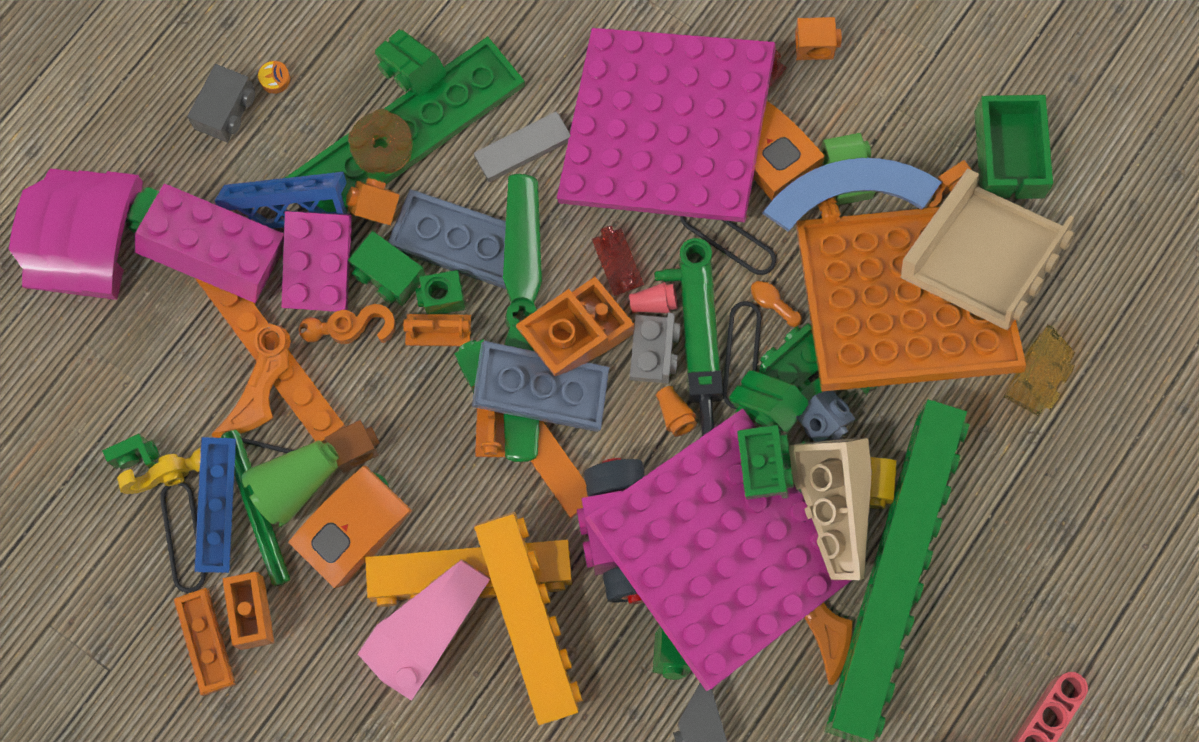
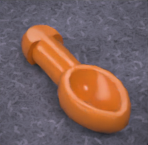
(768, 297)

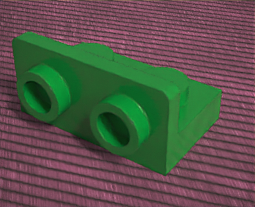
(793, 360)
(763, 462)

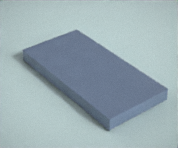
(451, 237)
(523, 386)

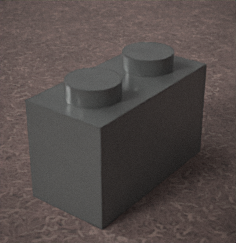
(222, 103)

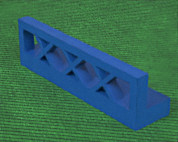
(283, 191)

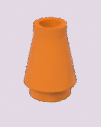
(676, 413)

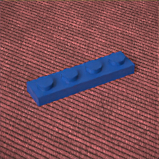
(215, 505)

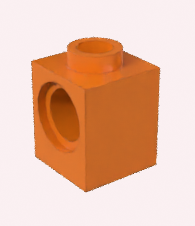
(817, 38)

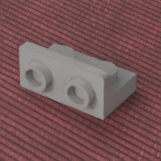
(652, 348)

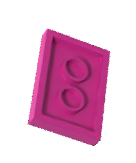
(316, 261)

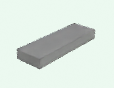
(522, 146)

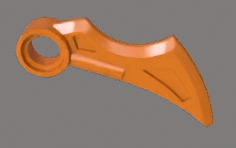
(254, 404)
(833, 639)

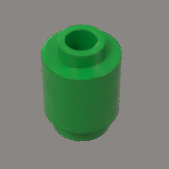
(140, 207)

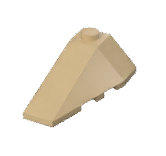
(837, 497)

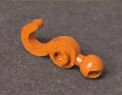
(346, 327)

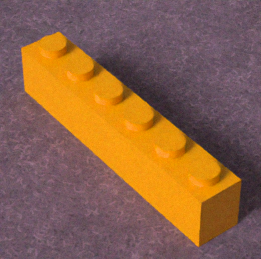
(406, 575)
(527, 618)

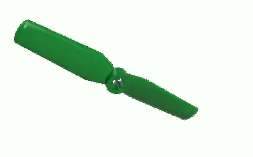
(522, 281)

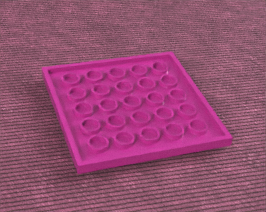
(667, 124)
(710, 562)

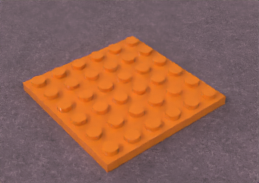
(881, 328)

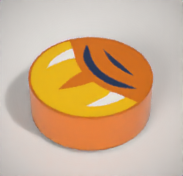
(274, 77)

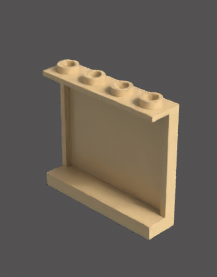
(985, 253)

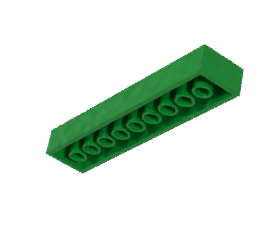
(896, 573)

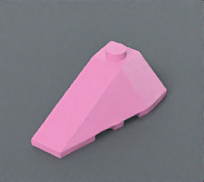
(415, 636)

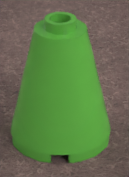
(290, 480)

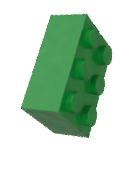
(1013, 146)

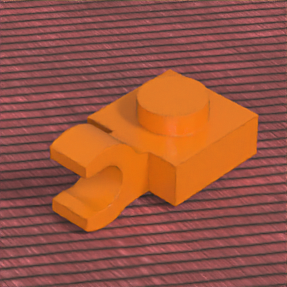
(948, 182)

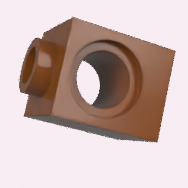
(354, 445)

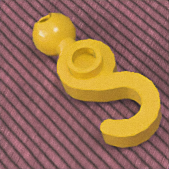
(168, 470)

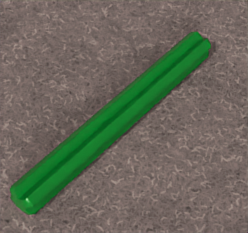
(261, 526)

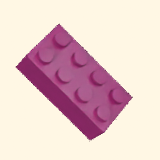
(209, 243)

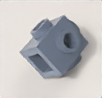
(826, 417)

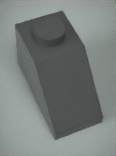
(700, 719)

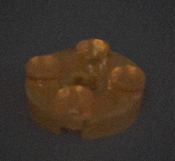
(381, 159)

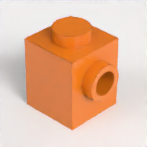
(372, 201)

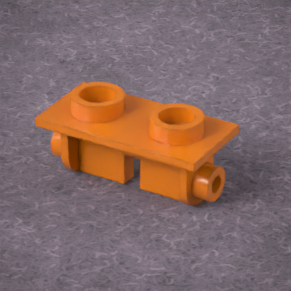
(437, 329)
(489, 434)

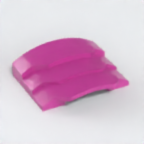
(72, 231)

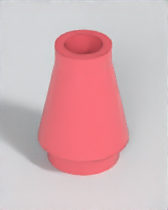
(656, 299)

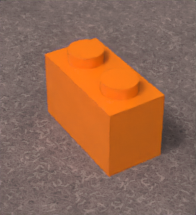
(248, 610)

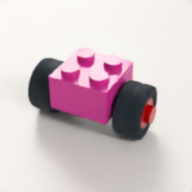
(603, 484)

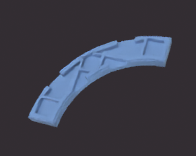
(850, 177)

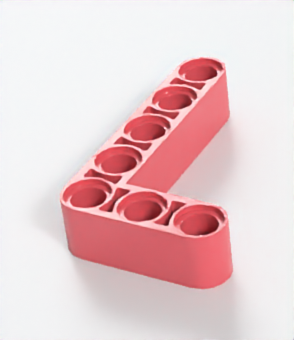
(1060, 704)

